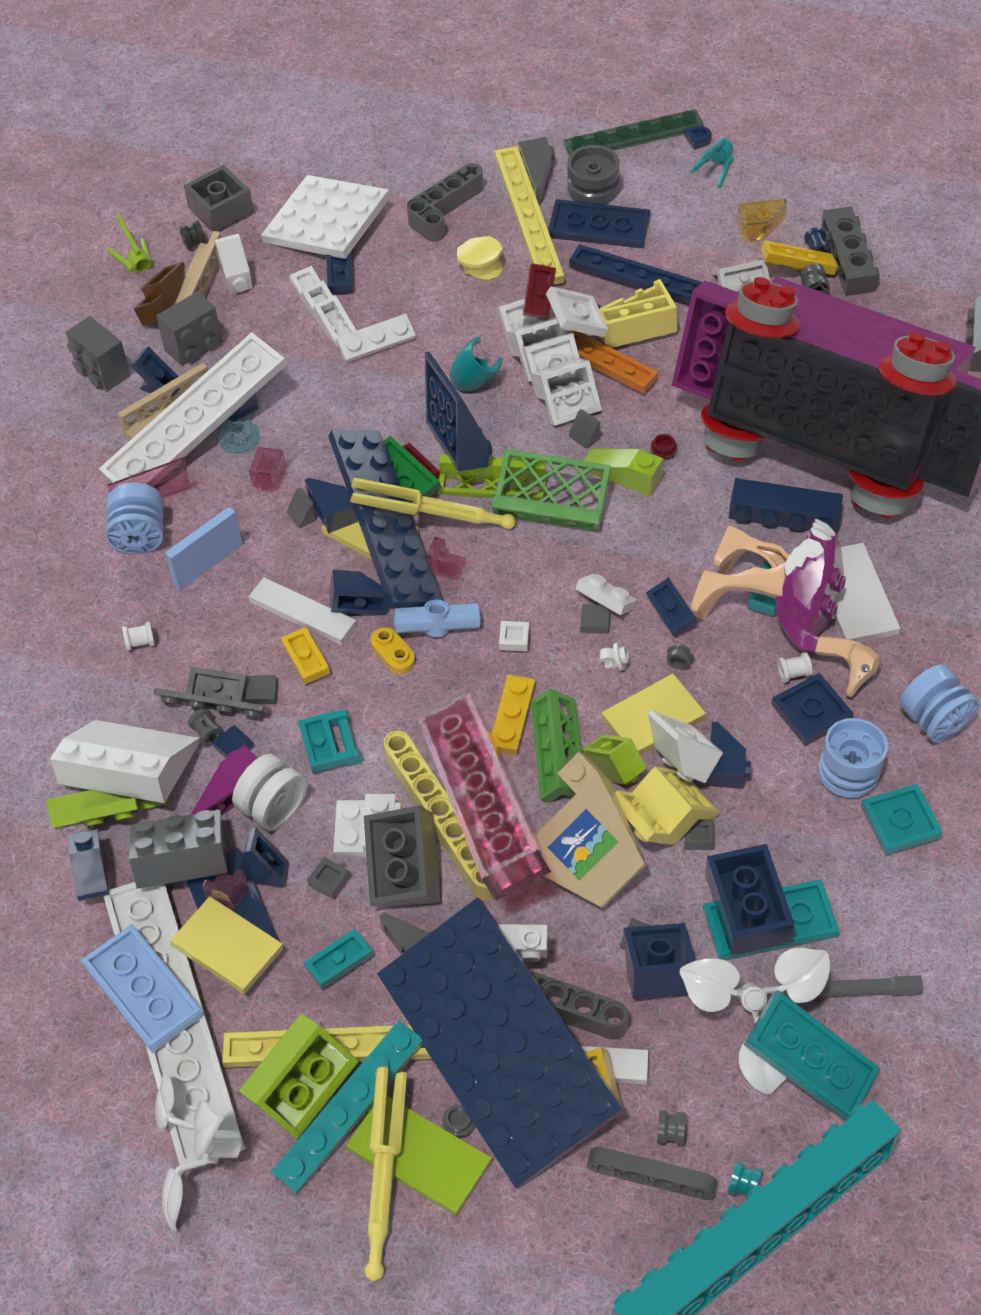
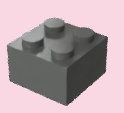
(218, 198)
(189, 328)
(97, 354)

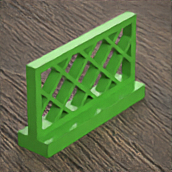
(551, 512)

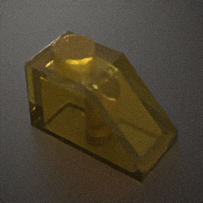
(760, 218)

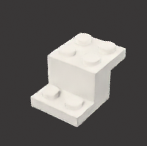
(526, 330)
(562, 378)

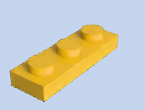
(797, 257)
(512, 713)

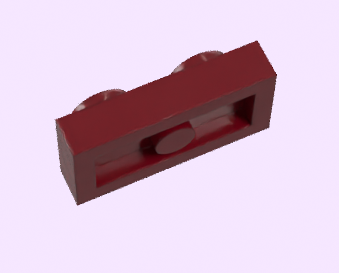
(538, 283)

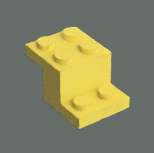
(665, 806)

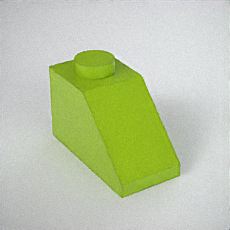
(616, 758)

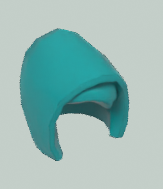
(471, 372)

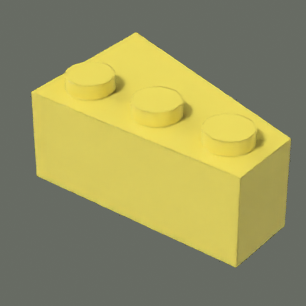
(640, 317)

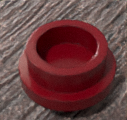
(663, 446)

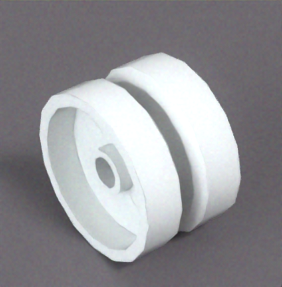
(269, 792)

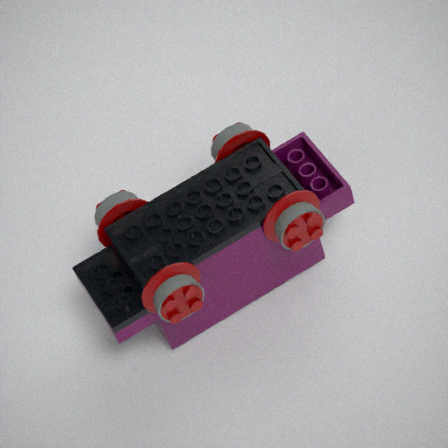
(835, 386)

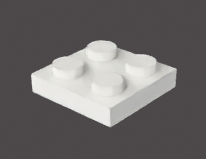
(577, 312)

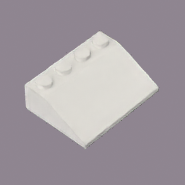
(123, 760)

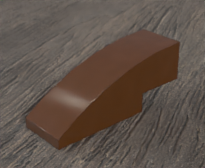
(160, 293)

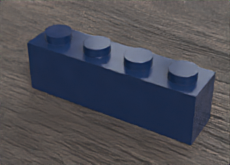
(783, 505)

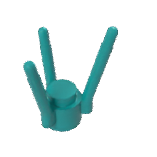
(718, 153)

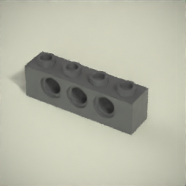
(850, 251)

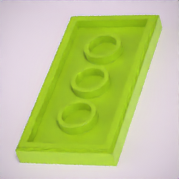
(429, 1159)

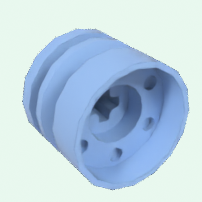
(134, 518)
(939, 703)
(852, 757)

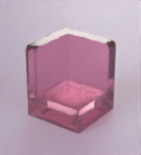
(444, 563)
(227, 889)

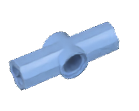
(436, 618)

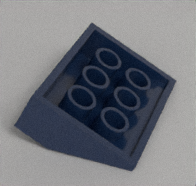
(452, 421)

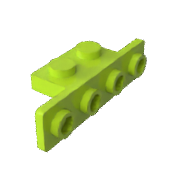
(94, 806)

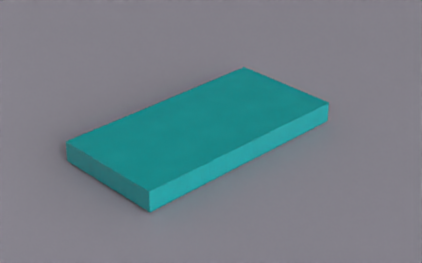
(810, 913)
(811, 1055)

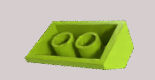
(299, 1075)

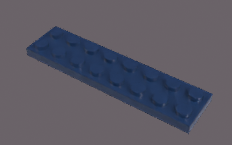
(388, 533)

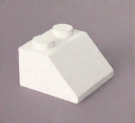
(683, 747)

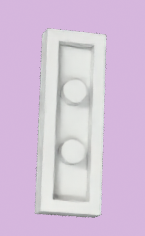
(375, 338)

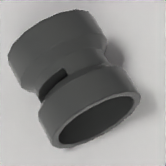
(814, 277)

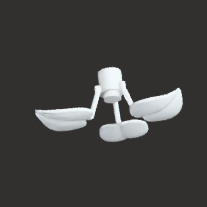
(713, 982)
(206, 1141)

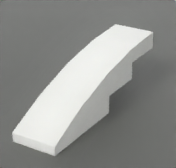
(321, 304)

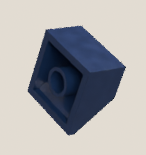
(655, 959)

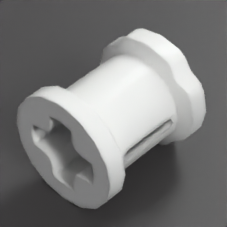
(138, 636)
(794, 667)

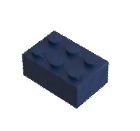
(749, 899)

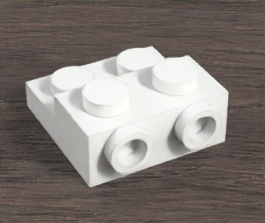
(349, 822)
(528, 940)

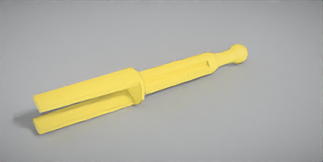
(424, 504)
(383, 1166)

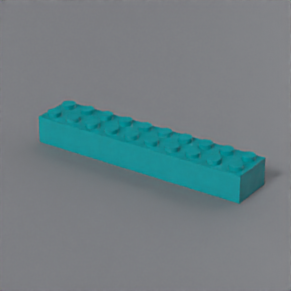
(766, 1218)

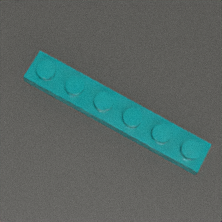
(345, 1108)

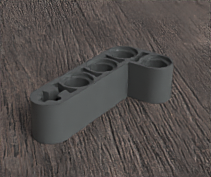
(429, 207)

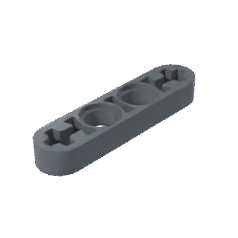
(652, 1173)

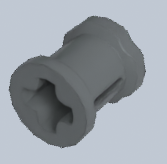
(211, 727)

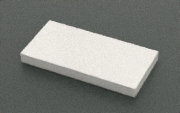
(863, 605)

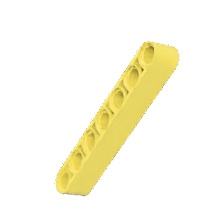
(436, 802)

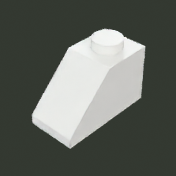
(233, 264)

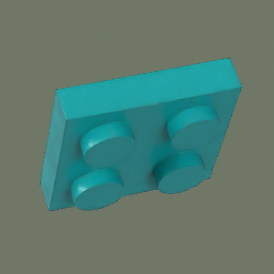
(901, 819)

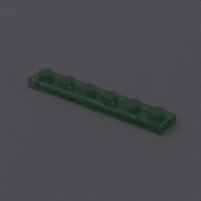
(637, 133)

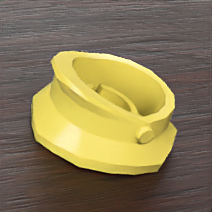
(481, 257)

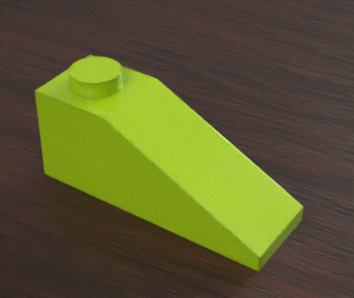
(629, 468)

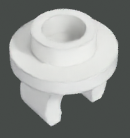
(615, 657)

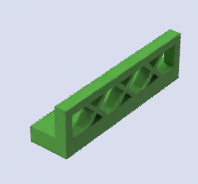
(551, 741)

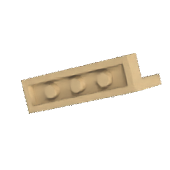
(201, 269)
(162, 394)

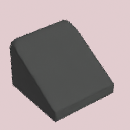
(585, 429)
(301, 509)

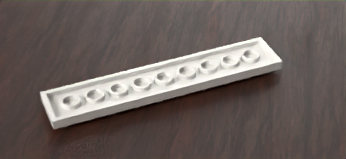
(190, 1055)

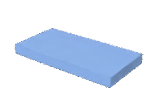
(142, 988)

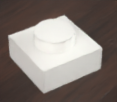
(514, 636)

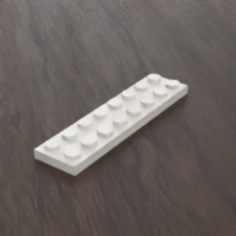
(198, 409)

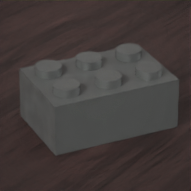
(178, 848)

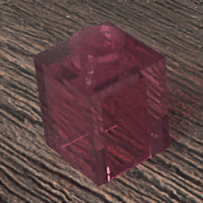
(267, 468)

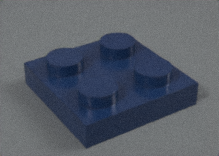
(811, 708)

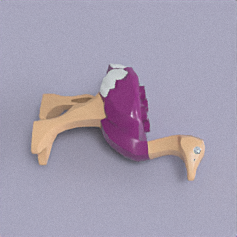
(803, 590)

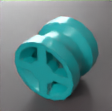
(744, 1179)

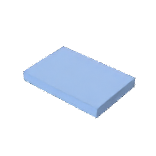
(204, 548)

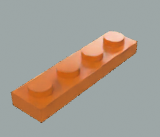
(615, 363)

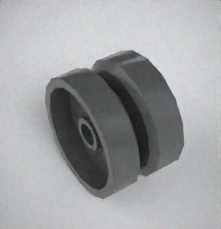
(593, 174)

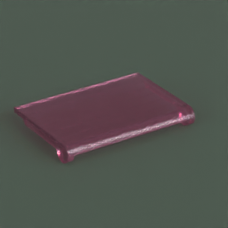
(166, 478)

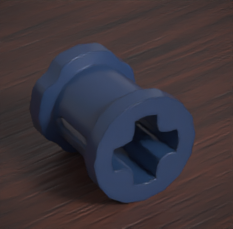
(816, 240)

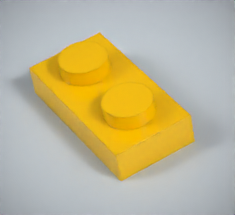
(305, 655)

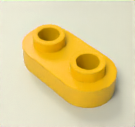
(391, 648)

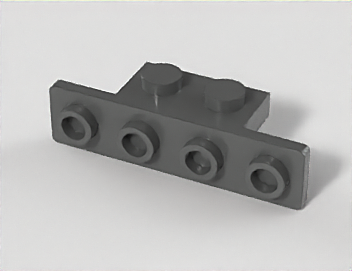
(214, 688)

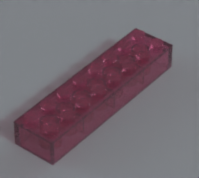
(483, 797)

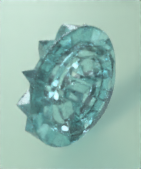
(241, 442)

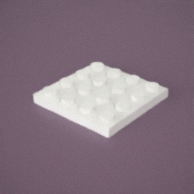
(326, 216)

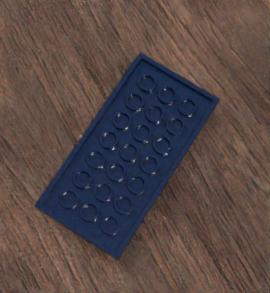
(499, 1043)

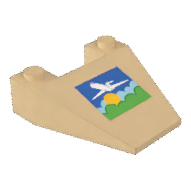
(590, 837)

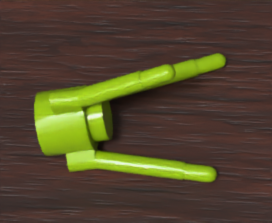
(138, 258)

